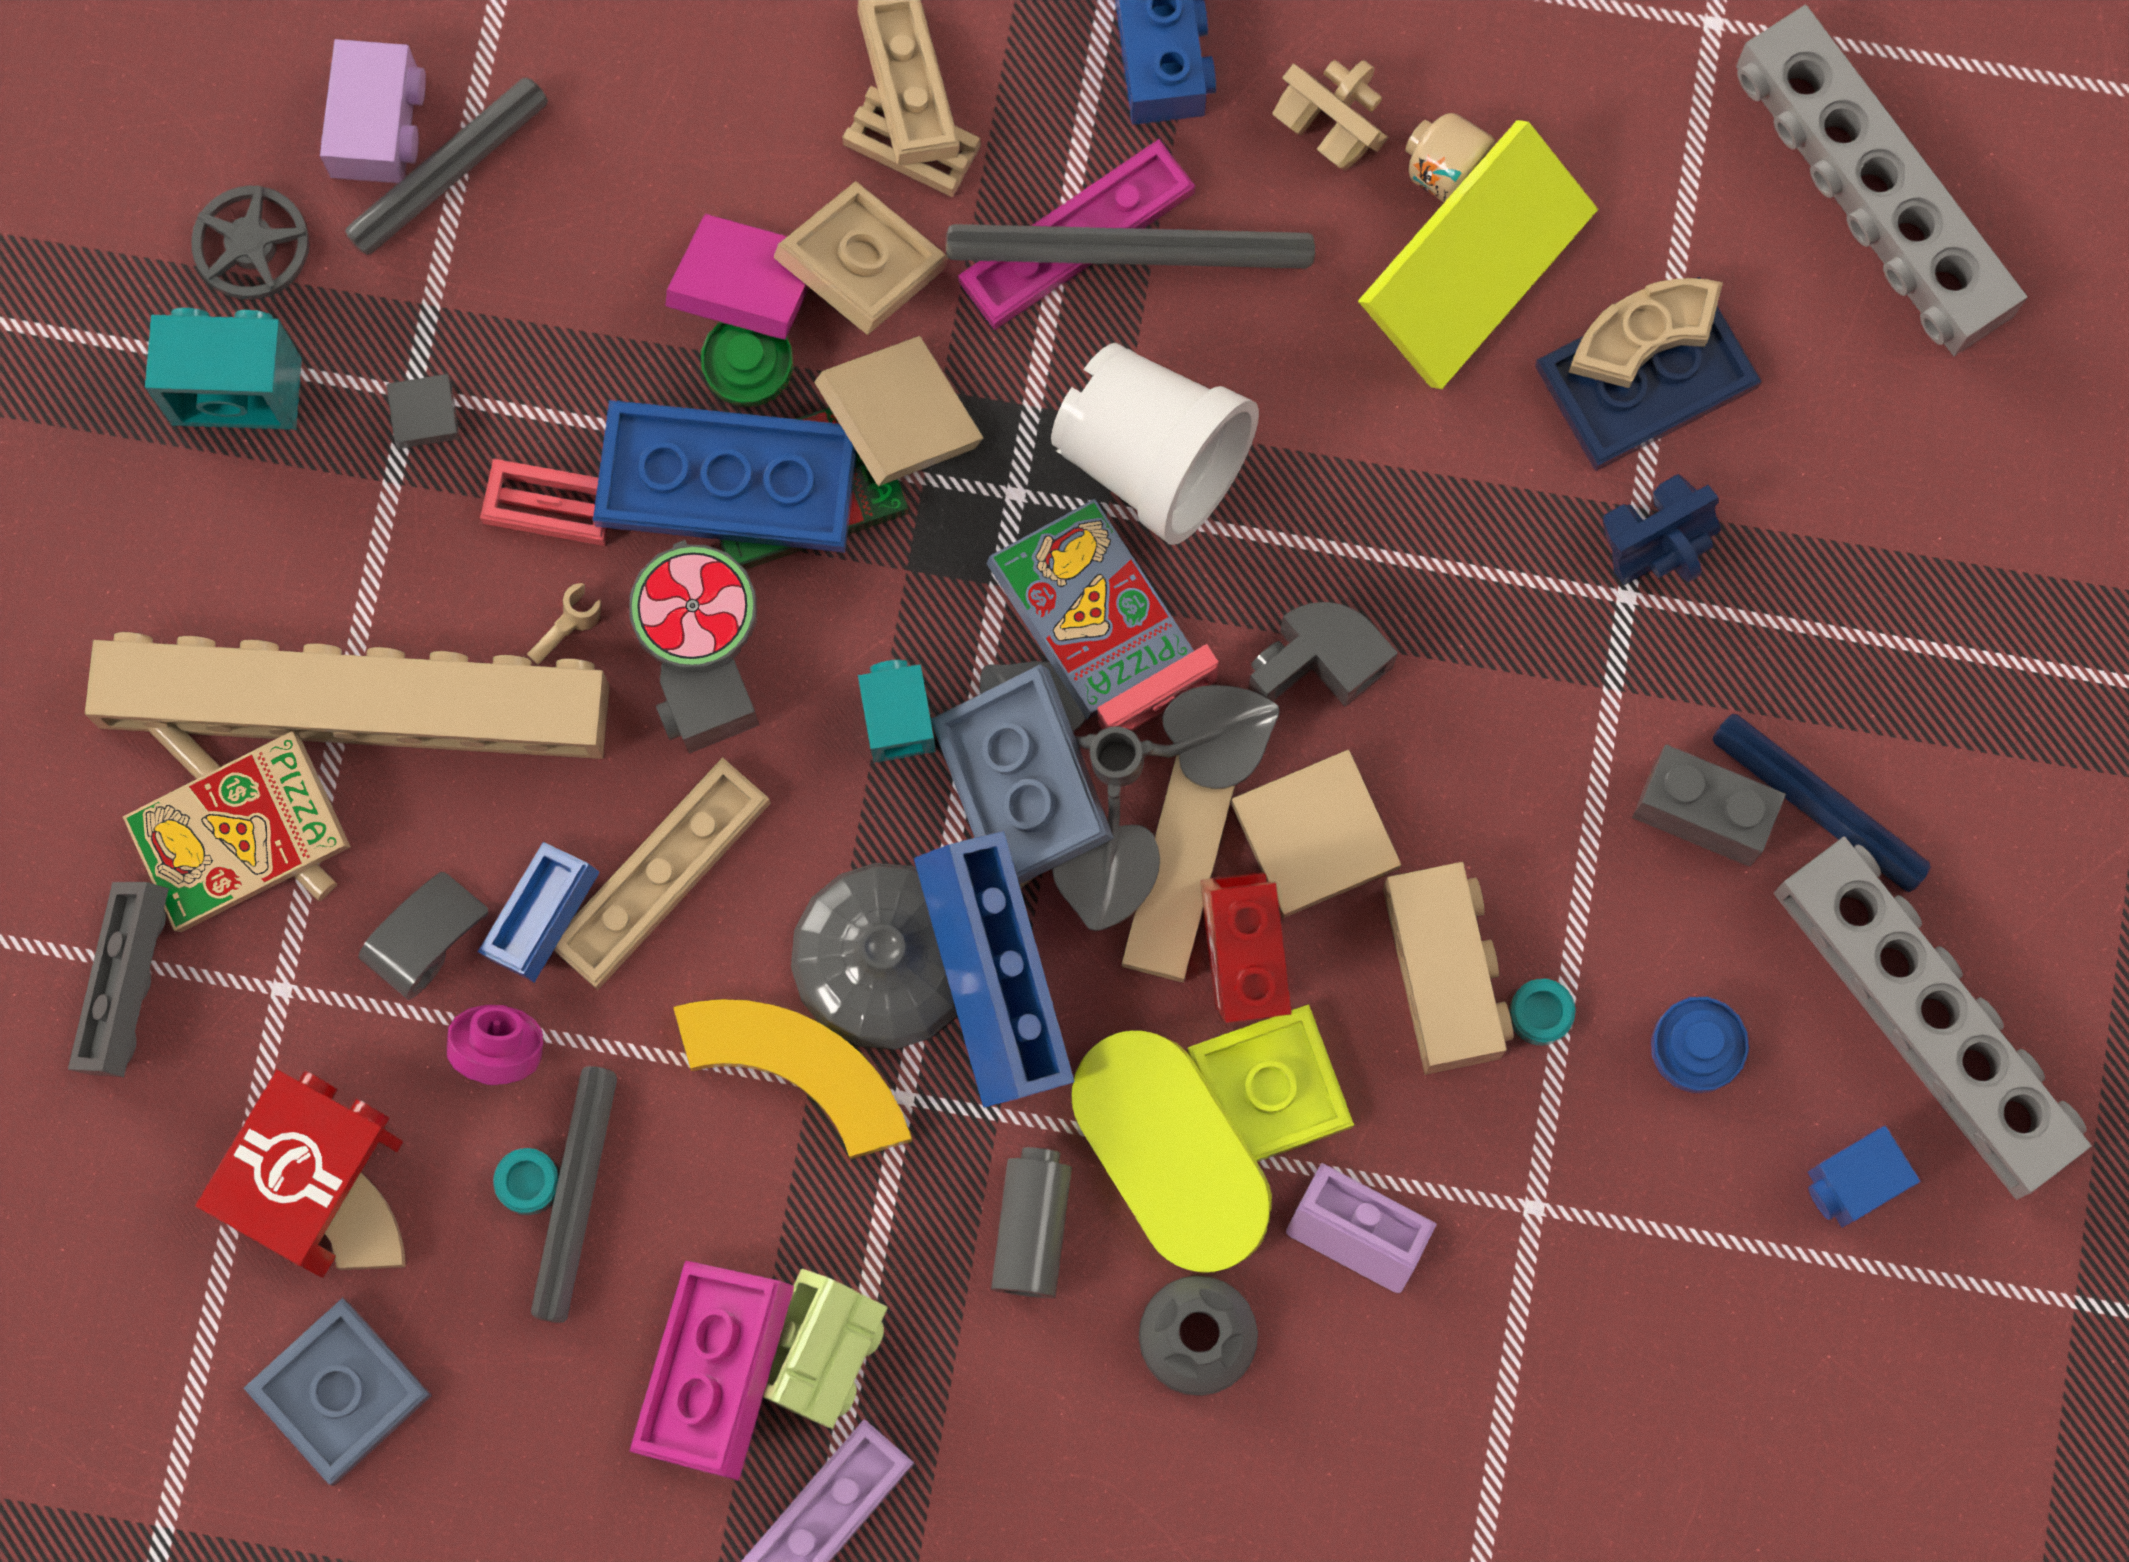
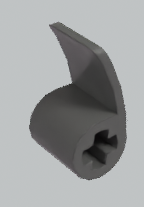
(414, 938)

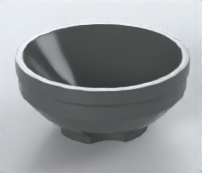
(1189, 1370)

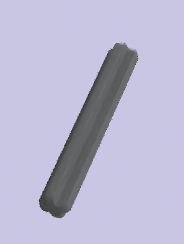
(446, 166)
(574, 1194)

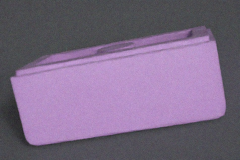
(1360, 1228)

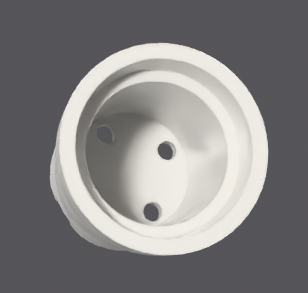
(1156, 439)

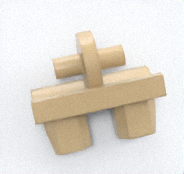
(1352, 132)

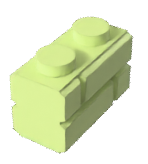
(823, 1348)

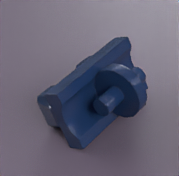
(1666, 539)

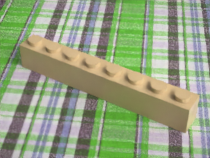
(349, 697)

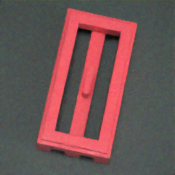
(539, 524)
(1155, 693)

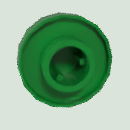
(745, 365)

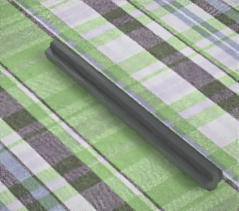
(1129, 246)

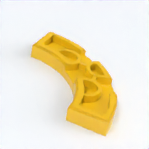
(803, 1053)

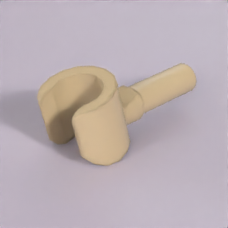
(566, 623)

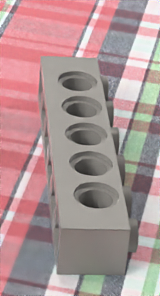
(1804, 50)
(1934, 1054)

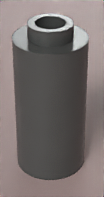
(1031, 1224)

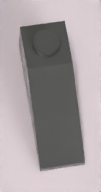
(705, 704)

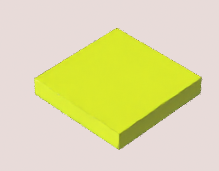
(1275, 1083)

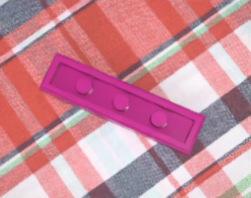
(1124, 198)

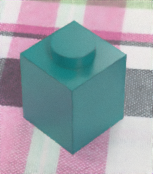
(896, 711)

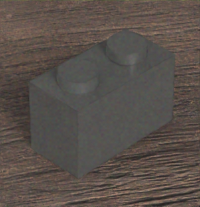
(1708, 805)

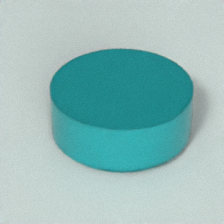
(1542, 1012)
(526, 1181)

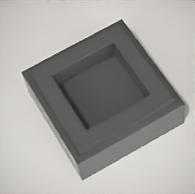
(423, 411)

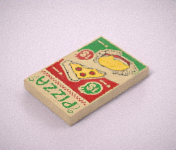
(237, 831)

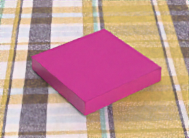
(735, 279)

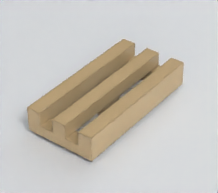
(866, 118)

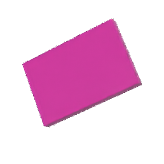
(712, 1369)

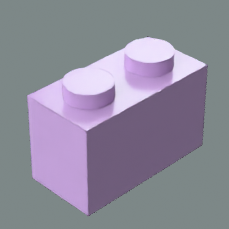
(371, 111)

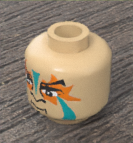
(1446, 153)

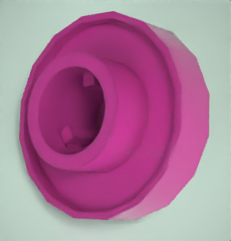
(494, 1044)

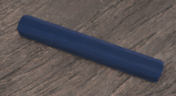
(1820, 801)

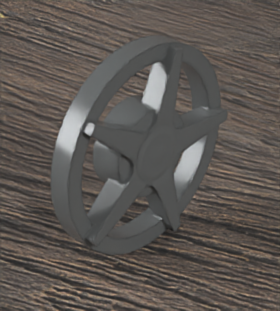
(250, 242)

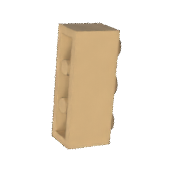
(1447, 967)

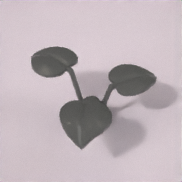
(1219, 744)

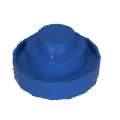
(1699, 1045)

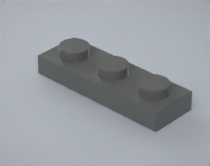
(119, 979)

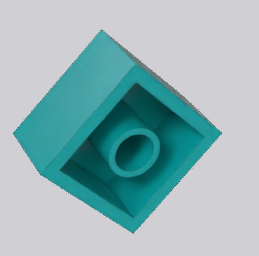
(223, 370)

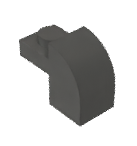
(1333, 643)

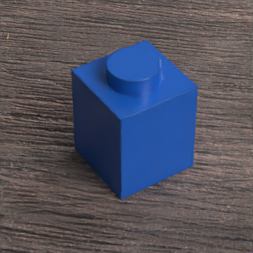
(1861, 1178)

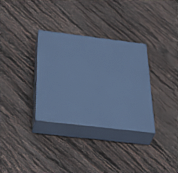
(337, 1392)

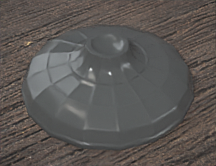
(872, 959)

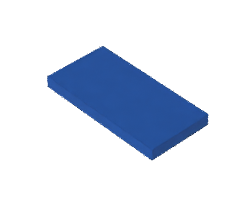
(725, 476)

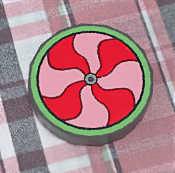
(693, 608)

